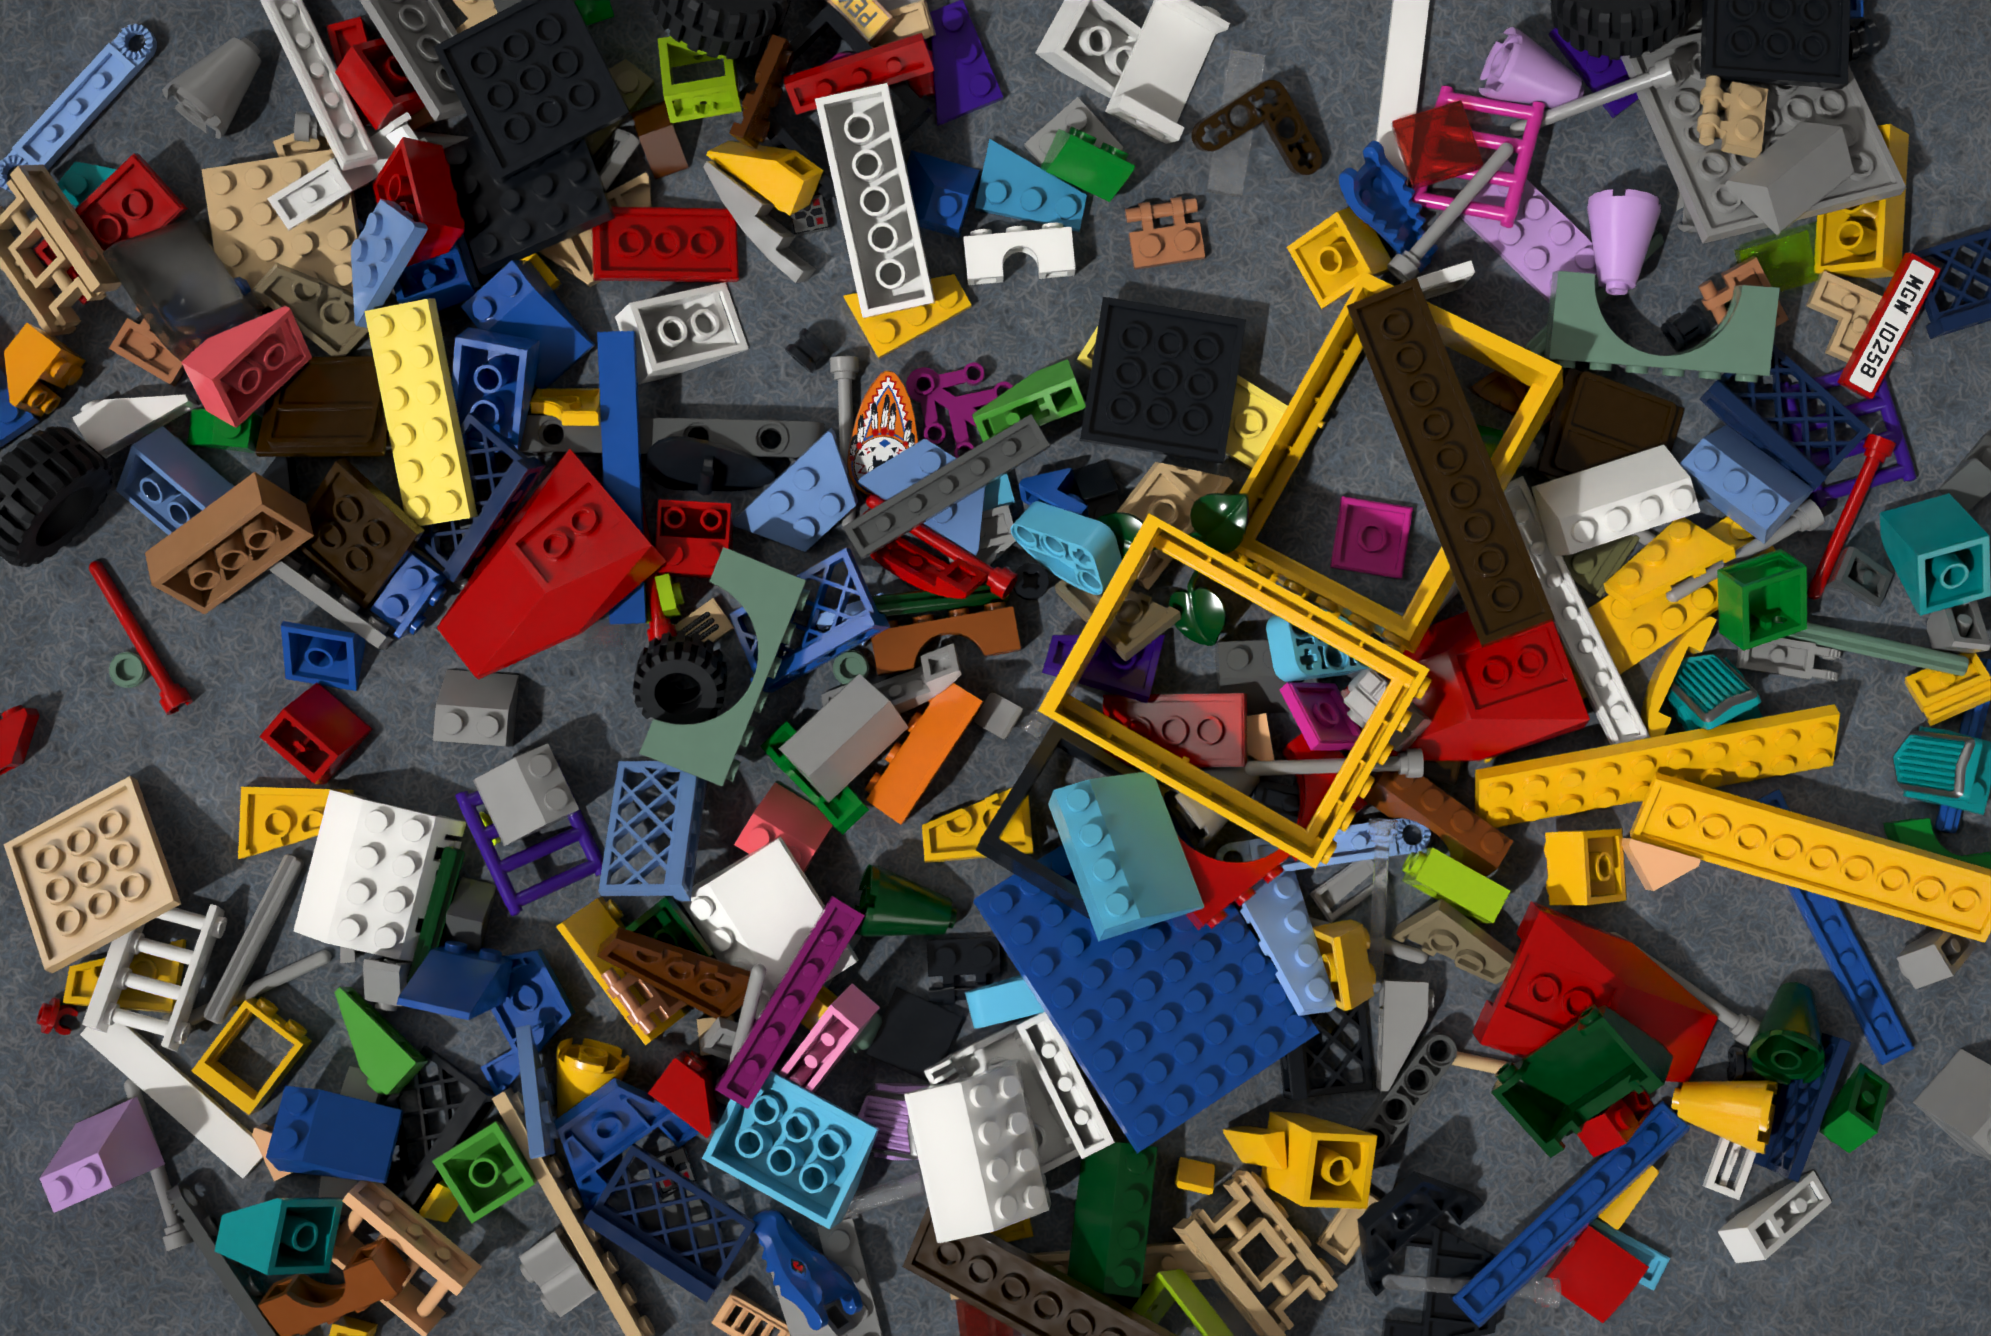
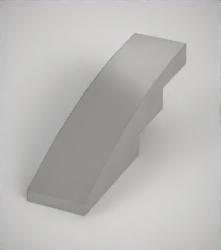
(752, 216)

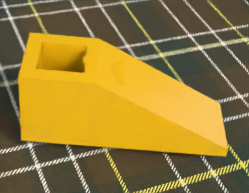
(773, 172)

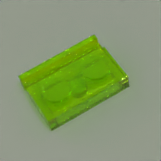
(1784, 259)

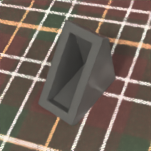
(470, 913)

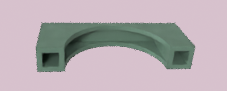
(1737, 346)
(711, 746)

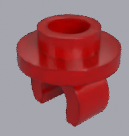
(50, 1015)

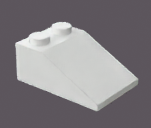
(1089, 43)
(682, 331)

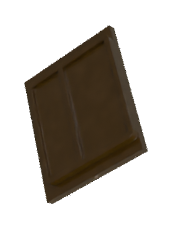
(326, 411)
(1603, 422)

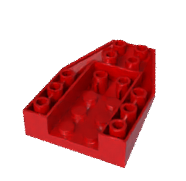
(549, 572)
(1494, 694)
(1574, 965)

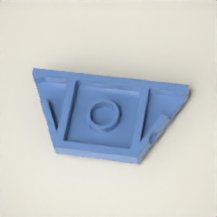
(382, 255)
(803, 499)
(959, 522)
(537, 1096)

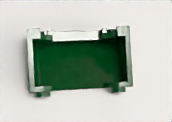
(1580, 1075)

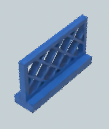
(829, 644)

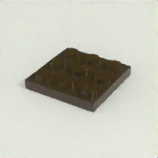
(357, 533)

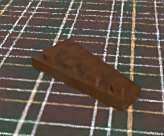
(686, 975)

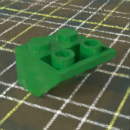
(1091, 168)

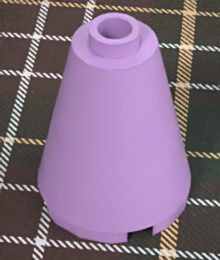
(1527, 73)
(1621, 236)

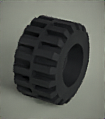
(684, 656)

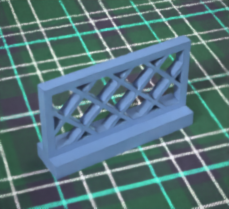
(683, 838)

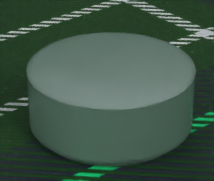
(849, 665)
(128, 670)

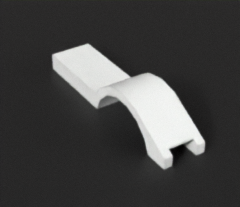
(329, 183)

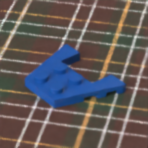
(532, 1000)
(607, 1126)

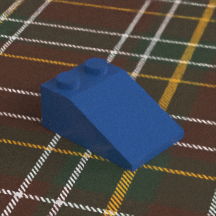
(525, 306)
(495, 380)
(458, 981)
(333, 1135)

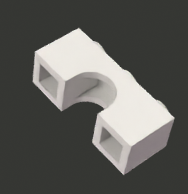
(1048, 246)

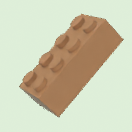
(229, 543)

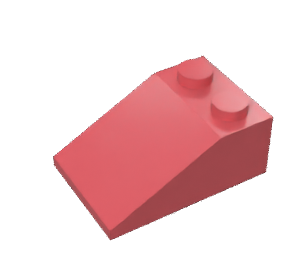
(246, 364)

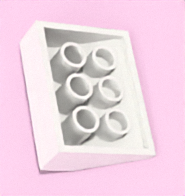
(760, 914)

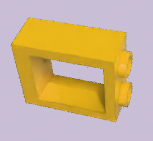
(231, 1085)

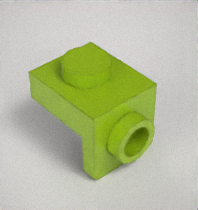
(670, 597)

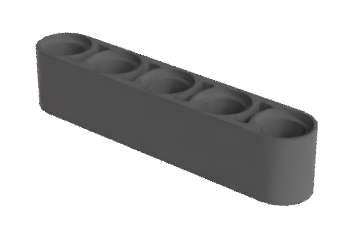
(1410, 1097)

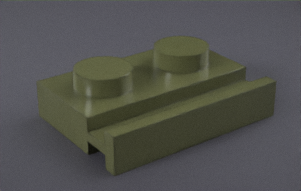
(1597, 564)

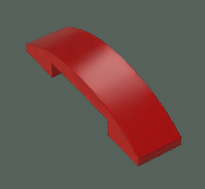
(928, 571)

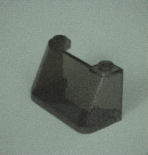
(181, 284)

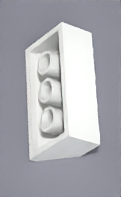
(1614, 500)

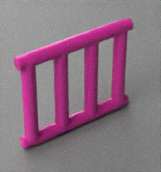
(1523, 147)

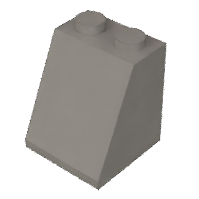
(1961, 1102)

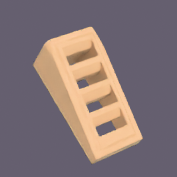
(748, 1305)

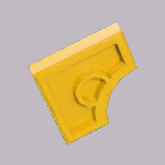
(569, 405)

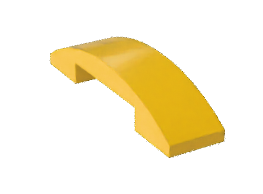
(1691, 640)

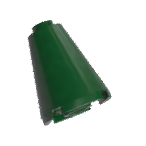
(901, 906)
(1789, 1037)

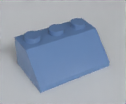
(169, 480)
(1744, 482)

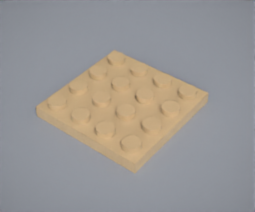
(254, 238)
(91, 874)

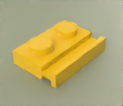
(1946, 694)

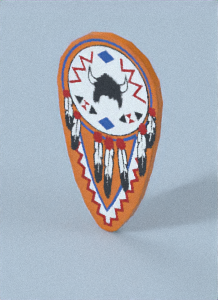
(881, 428)

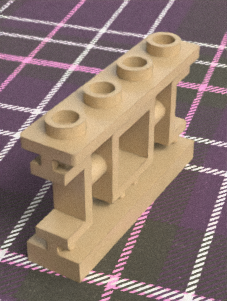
(67, 238)
(1235, 1274)

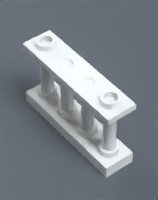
(118, 976)

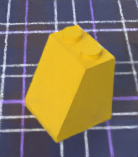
(1325, 1162)

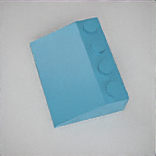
(1124, 853)
(794, 1149)

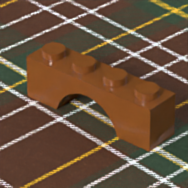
(990, 630)
(1464, 833)
(302, 1303)

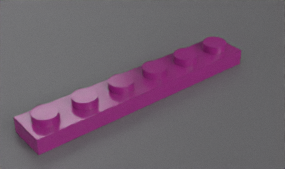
(789, 1002)

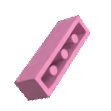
(830, 1039)

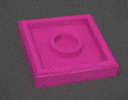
(1371, 537)
(1321, 715)

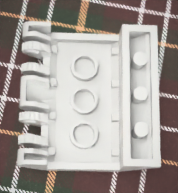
(372, 875)
(1058, 1097)
(978, 1152)

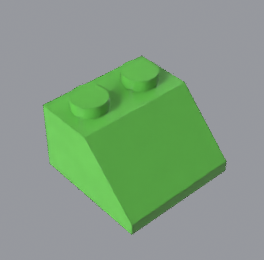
(485, 1171)

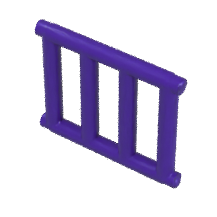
(1882, 402)
(500, 868)

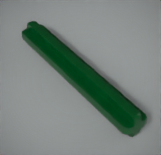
(925, 601)
(438, 905)

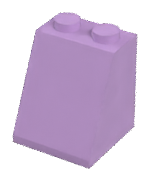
(101, 1155)

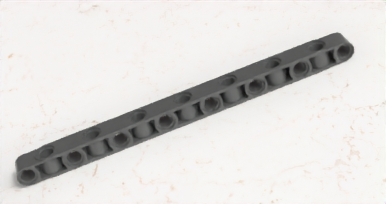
(733, 433)

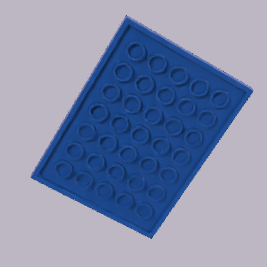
(1150, 1014)

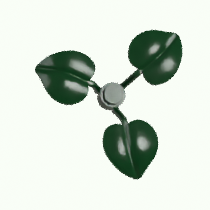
(1217, 522)

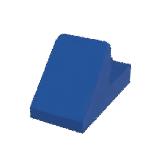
(1053, 490)

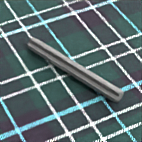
(253, 939)

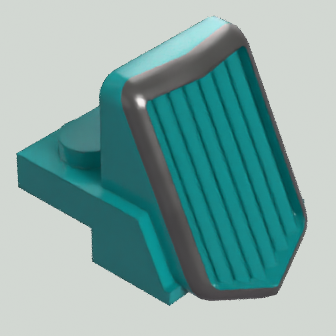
(1711, 693)
(1944, 769)

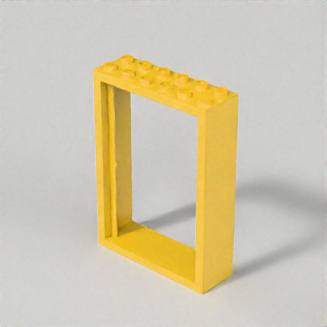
(1306, 415)
(1354, 777)

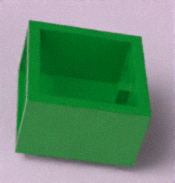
(1760, 594)

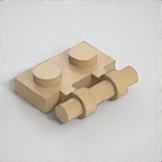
(1743, 119)

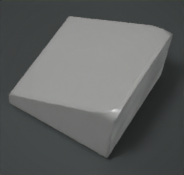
(998, 715)

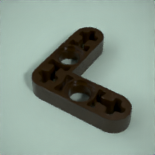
(1270, 116)

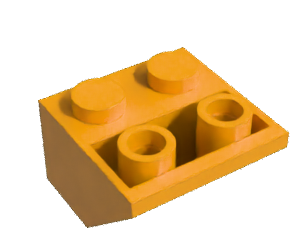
(35, 357)

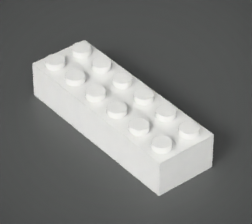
(875, 200)

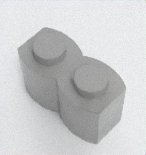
(558, 1273)

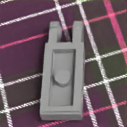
(1788, 659)

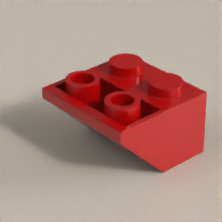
(692, 536)
(316, 733)

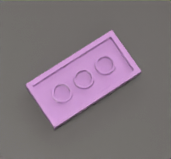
(1539, 239)

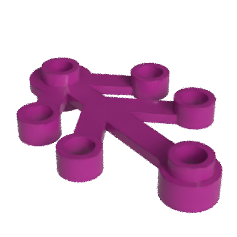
(959, 407)

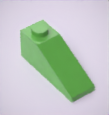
(1043, 394)
(378, 1046)

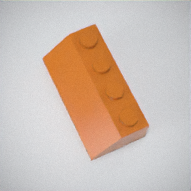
(922, 753)

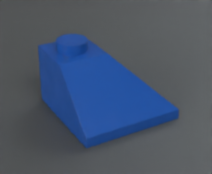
(940, 192)

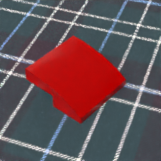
(1596, 1273)

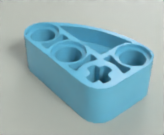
(1069, 545)
(1304, 657)
(1001, 1002)

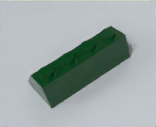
(1112, 1219)

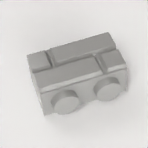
(1364, 699)

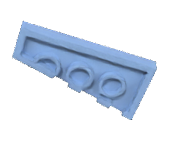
(1289, 940)

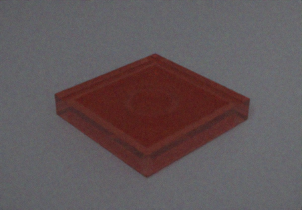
(1437, 144)

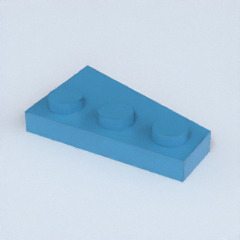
(1026, 192)

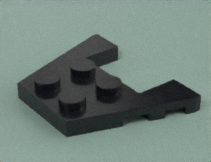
(1403, 1216)
(1447, 1258)

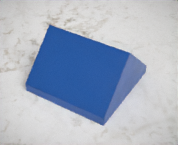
(322, 655)

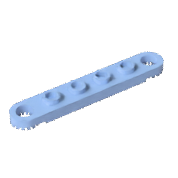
(80, 102)
(1352, 846)

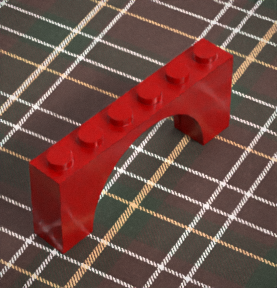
(1230, 882)

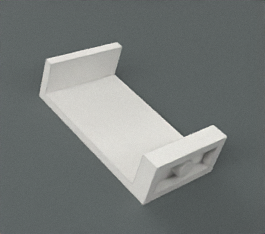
(1164, 67)

